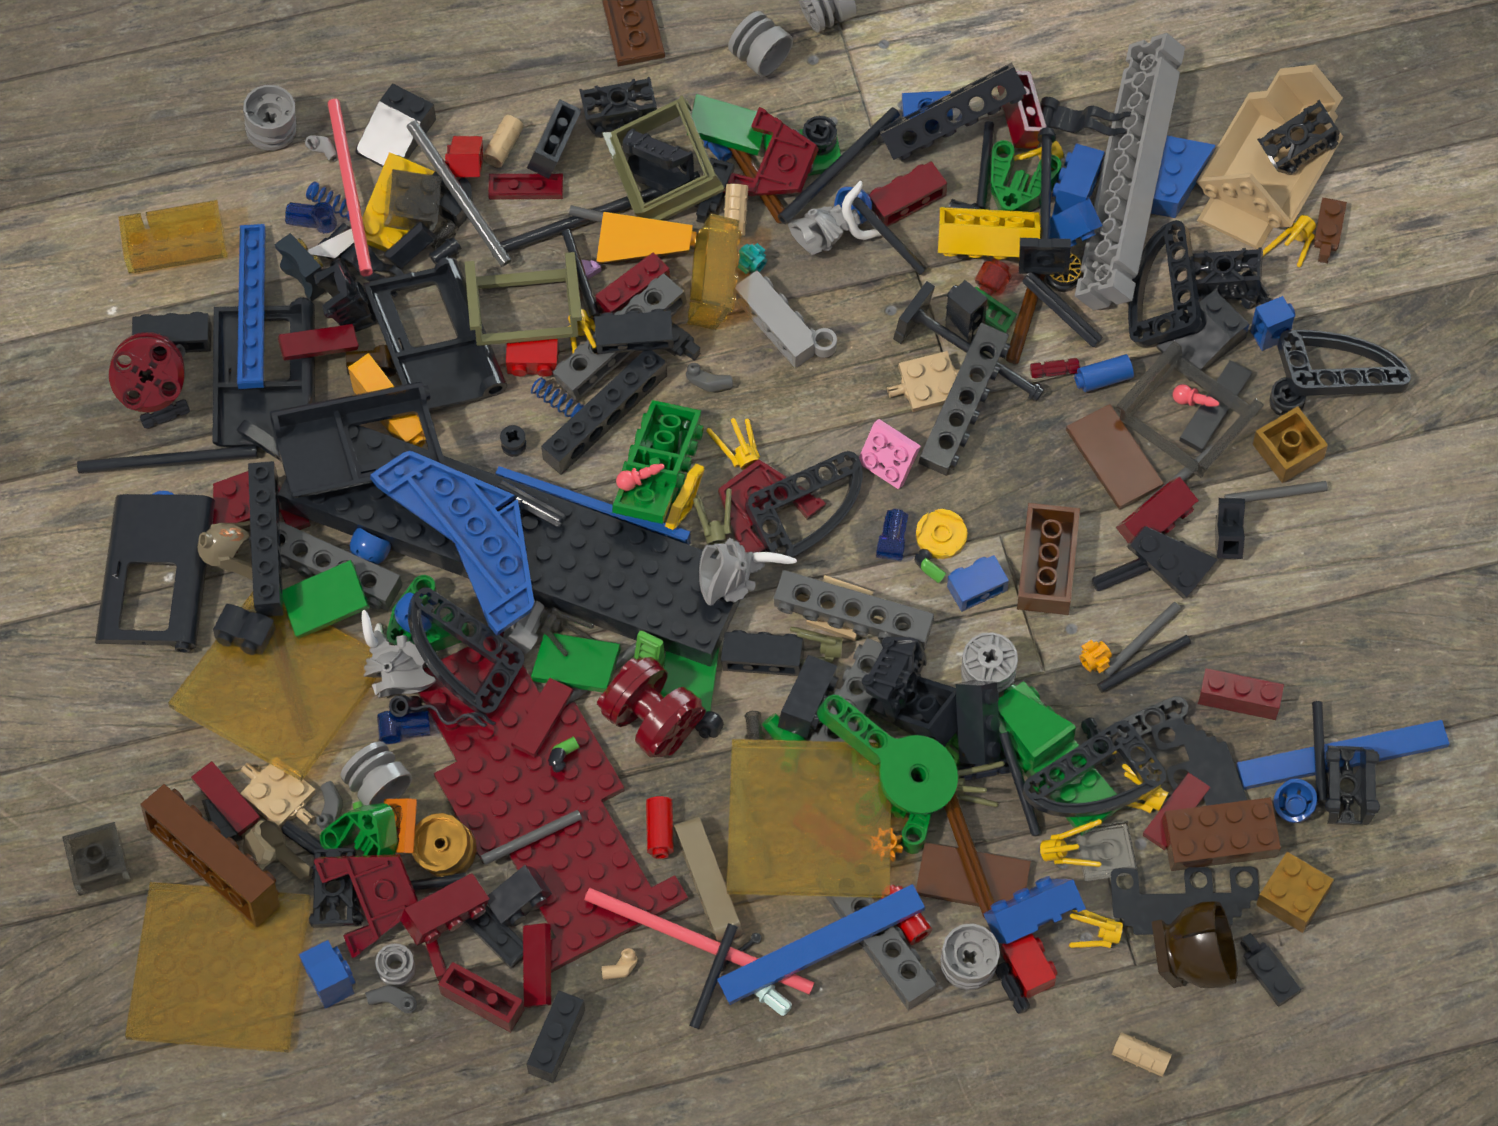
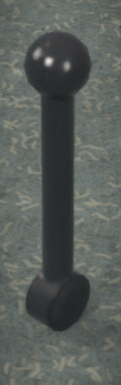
(755, 939)

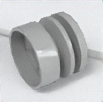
(821, 12)
(760, 43)
(270, 117)
(1001, 668)
(376, 774)
(974, 942)

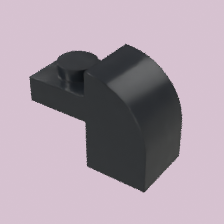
(449, 206)
(1229, 528)

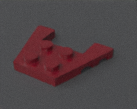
(784, 162)
(746, 483)
(233, 503)
(381, 889)

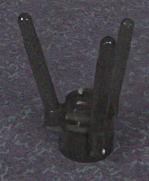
(554, 621)

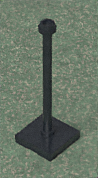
(1045, 254)
(916, 314)

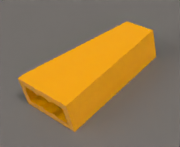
(637, 237)
(368, 377)

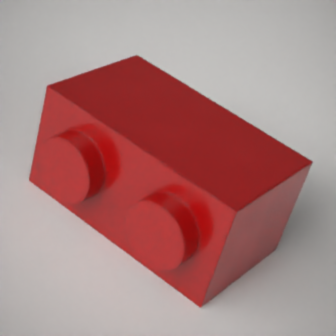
(465, 156)
(532, 357)
(1029, 965)

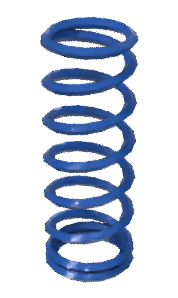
(314, 187)
(543, 381)

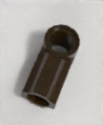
(379, 354)

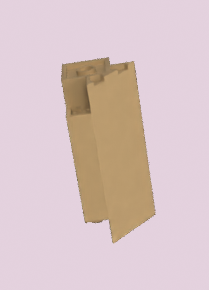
(1240, 179)

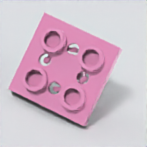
(891, 447)

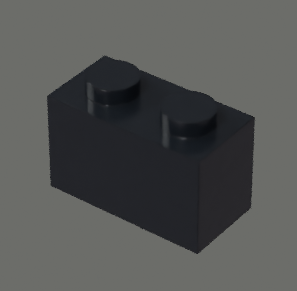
(518, 896)

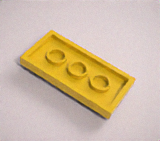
(373, 217)

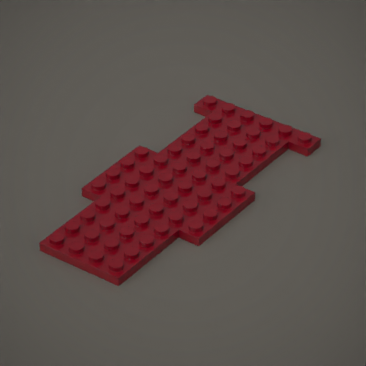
(510, 793)

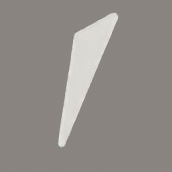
(333, 246)

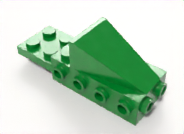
(660, 441)
(1041, 739)

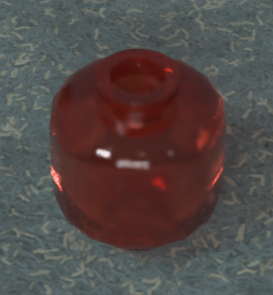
(993, 277)

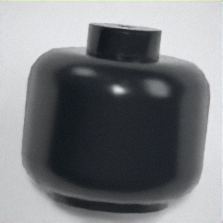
(710, 725)

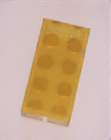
(174, 238)
(714, 272)

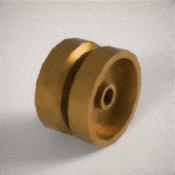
(431, 836)

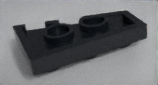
(1171, 560)

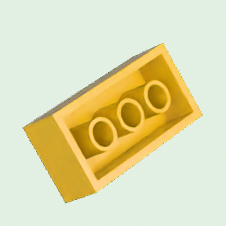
(985, 231)

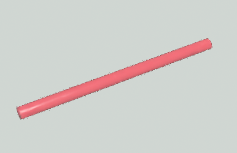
(350, 188)
(684, 934)

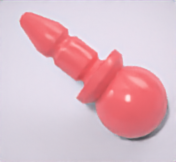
(1184, 394)
(628, 479)

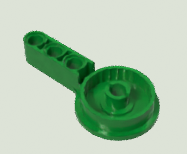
(897, 759)

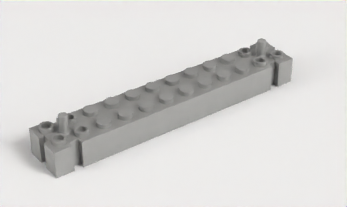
(1130, 172)

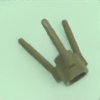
(714, 531)
(829, 646)
(962, 788)

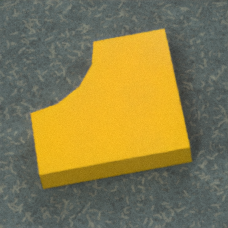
(684, 501)

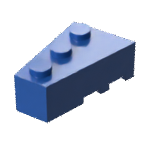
(1179, 170)
(1078, 177)
(1033, 908)

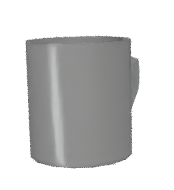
(523, 632)

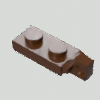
(1329, 227)

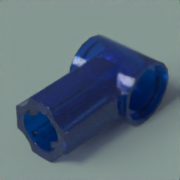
(310, 216)
(892, 541)
(394, 729)

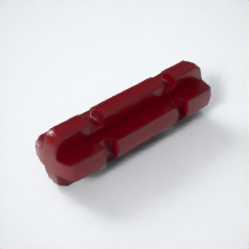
(1054, 368)

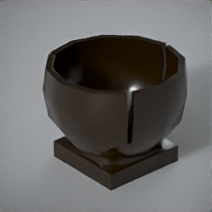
(1197, 947)

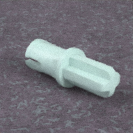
(774, 1000)

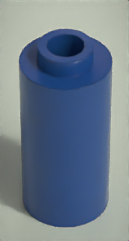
(1104, 373)

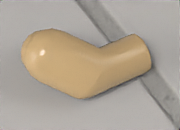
(623, 967)

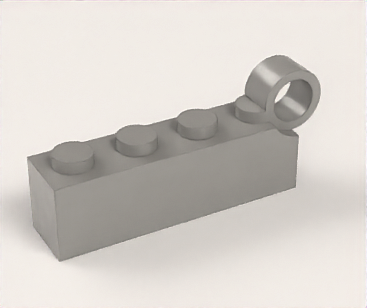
(780, 322)

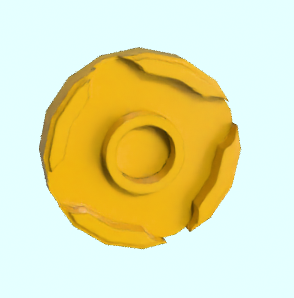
(941, 533)

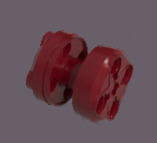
(130, 376)
(665, 719)

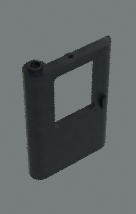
(452, 369)
(255, 404)
(156, 532)

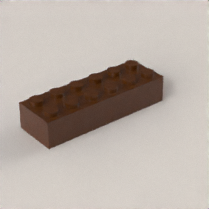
(211, 854)

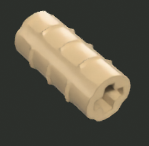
(503, 141)
(736, 204)
(1141, 1054)

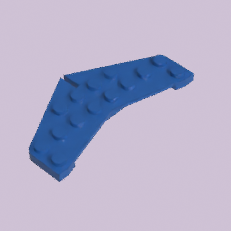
(467, 514)

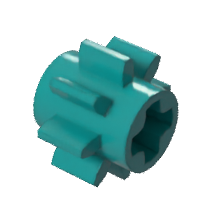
(752, 258)

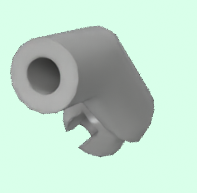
(322, 145)

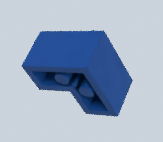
(328, 973)

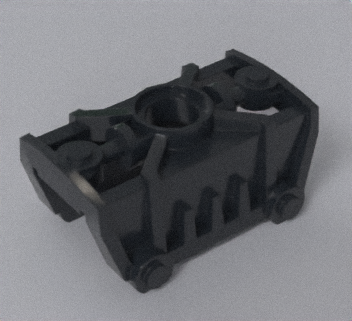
(617, 114)
(1308, 146)
(657, 162)
(1229, 283)
(349, 299)
(894, 676)
(1363, 781)
(346, 893)

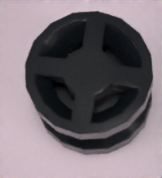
(515, 446)

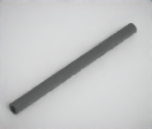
(458, 193)

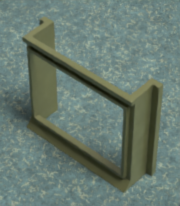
(681, 197)
(475, 283)

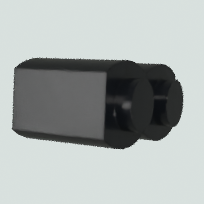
(244, 629)

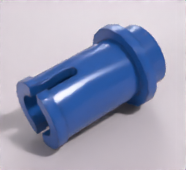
(721, 152)

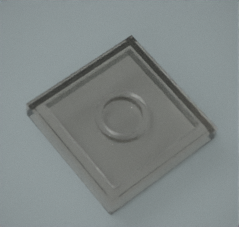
(1109, 845)

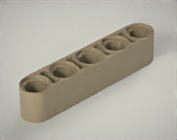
(706, 877)

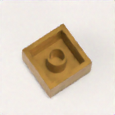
(1290, 444)
(1294, 892)

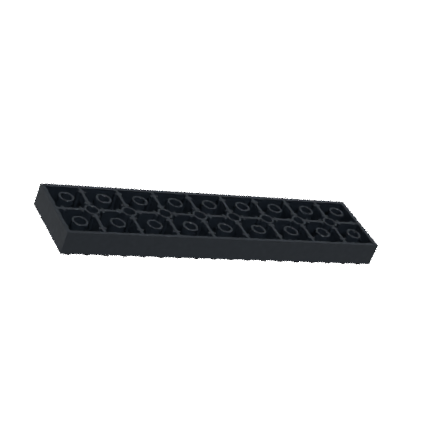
(585, 568)

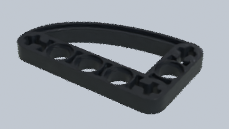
(1179, 316)
(1391, 365)
(769, 513)
(475, 642)
(1070, 772)

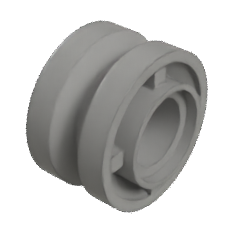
(393, 953)

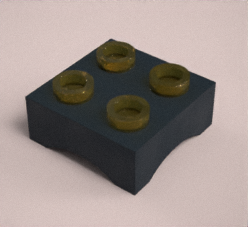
(300, 264)

